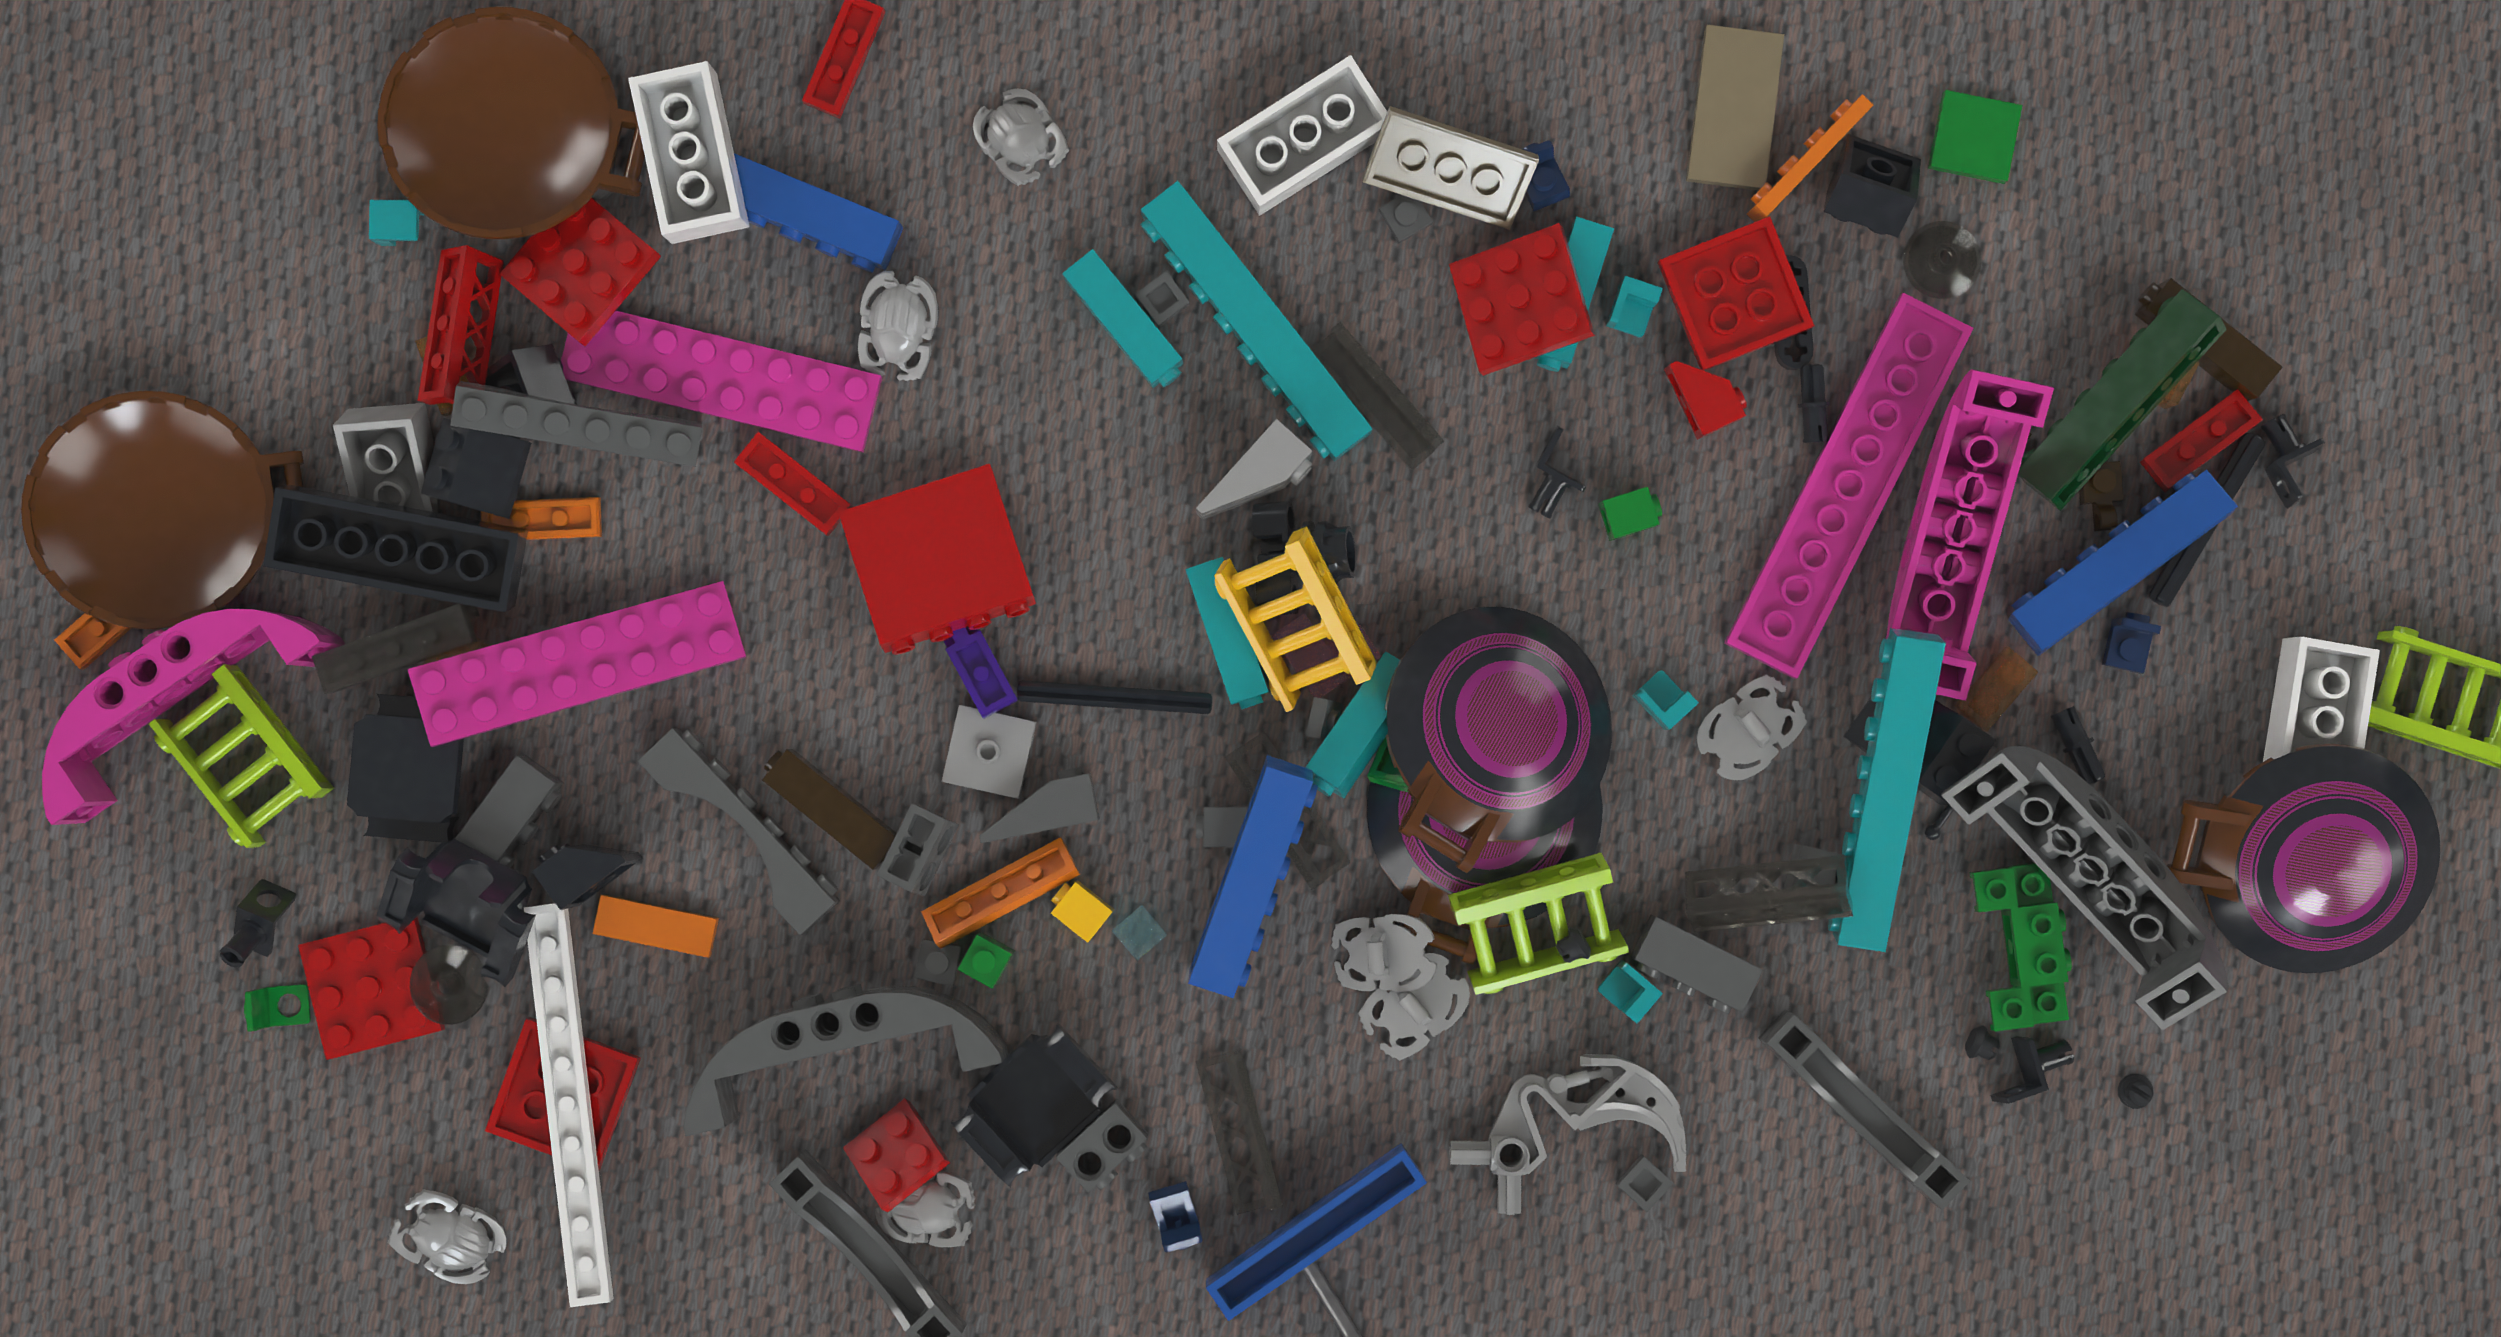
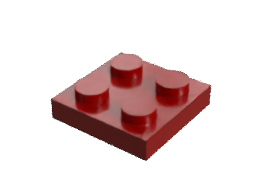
(896, 1155)

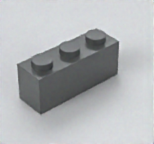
(511, 810)
(1695, 965)

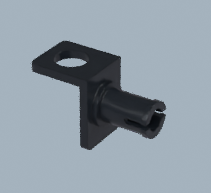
(2289, 451)
(1554, 482)
(256, 924)
(2033, 1064)

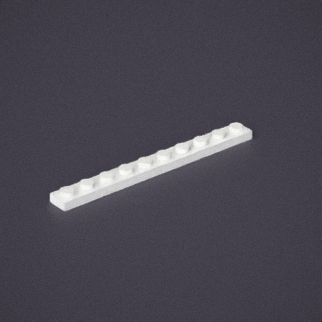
(569, 1107)

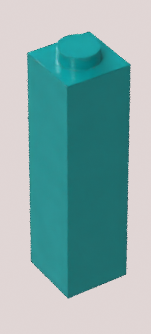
(1588, 248)
(1124, 320)
(1228, 641)
(1355, 734)

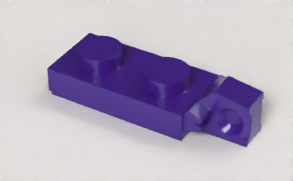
(979, 671)

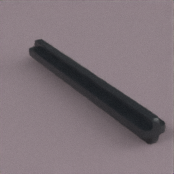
(2230, 480)
(1114, 697)

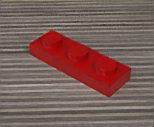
(843, 56)
(2201, 440)
(792, 483)

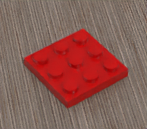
(581, 269)
(1735, 293)
(1521, 299)
(364, 988)
(521, 1102)

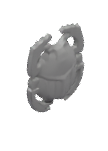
(1019, 135)
(897, 324)
(1749, 729)
(1385, 953)
(1417, 1010)
(931, 1211)
(449, 1238)

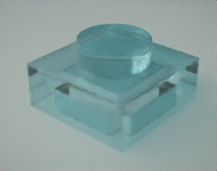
(1139, 932)

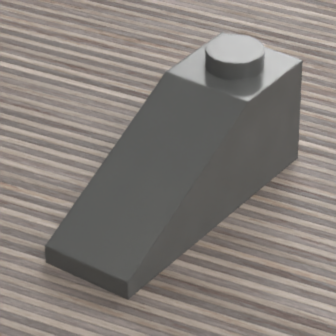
(1053, 806)

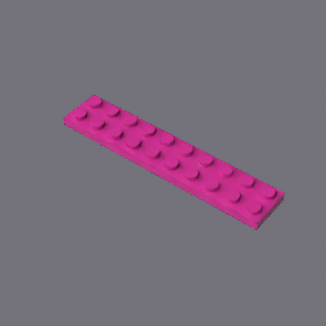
(1848, 485)

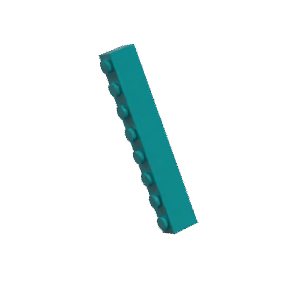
(1255, 321)
(1888, 784)

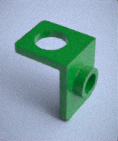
(262, 1007)

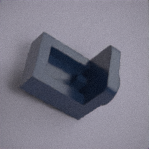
(1176, 1217)

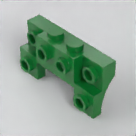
(2032, 942)

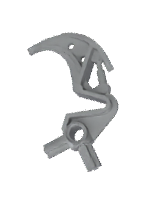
(1517, 1125)

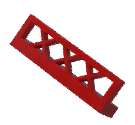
(453, 323)

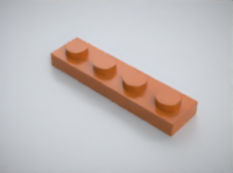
(1818, 145)
(1000, 893)

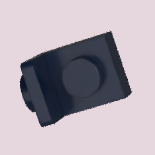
(1547, 182)
(2129, 642)

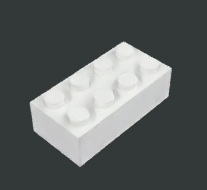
(1303, 135)
(688, 152)
(2320, 695)

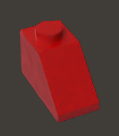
(1705, 398)

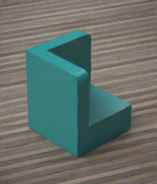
(393, 221)
(1633, 306)
(1664, 700)
(1629, 991)

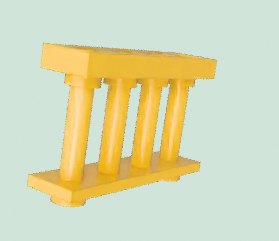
(1317, 590)

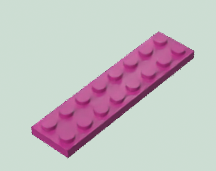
(726, 379)
(576, 663)

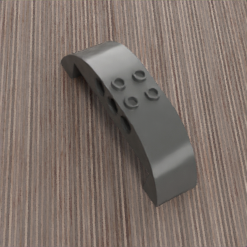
(2103, 873)
(770, 1043)

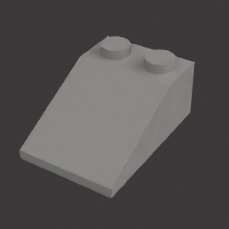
(387, 453)
(1264, 469)

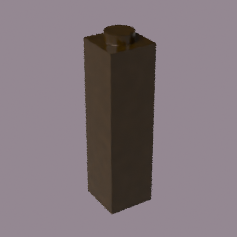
(2231, 359)
(829, 807)

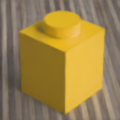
(1080, 909)

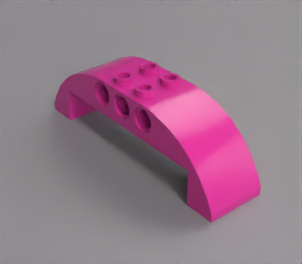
(1963, 515)
(150, 683)

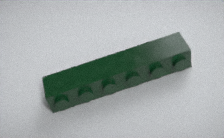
(2121, 398)

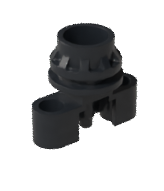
(1274, 525)

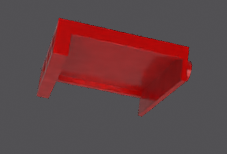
(937, 559)

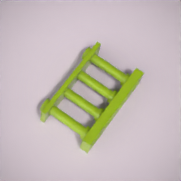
(257, 719)
(2419, 725)
(1512, 897)

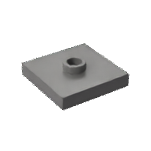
(989, 752)

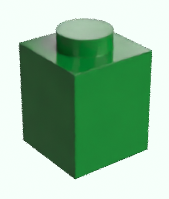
(1630, 513)
(986, 960)

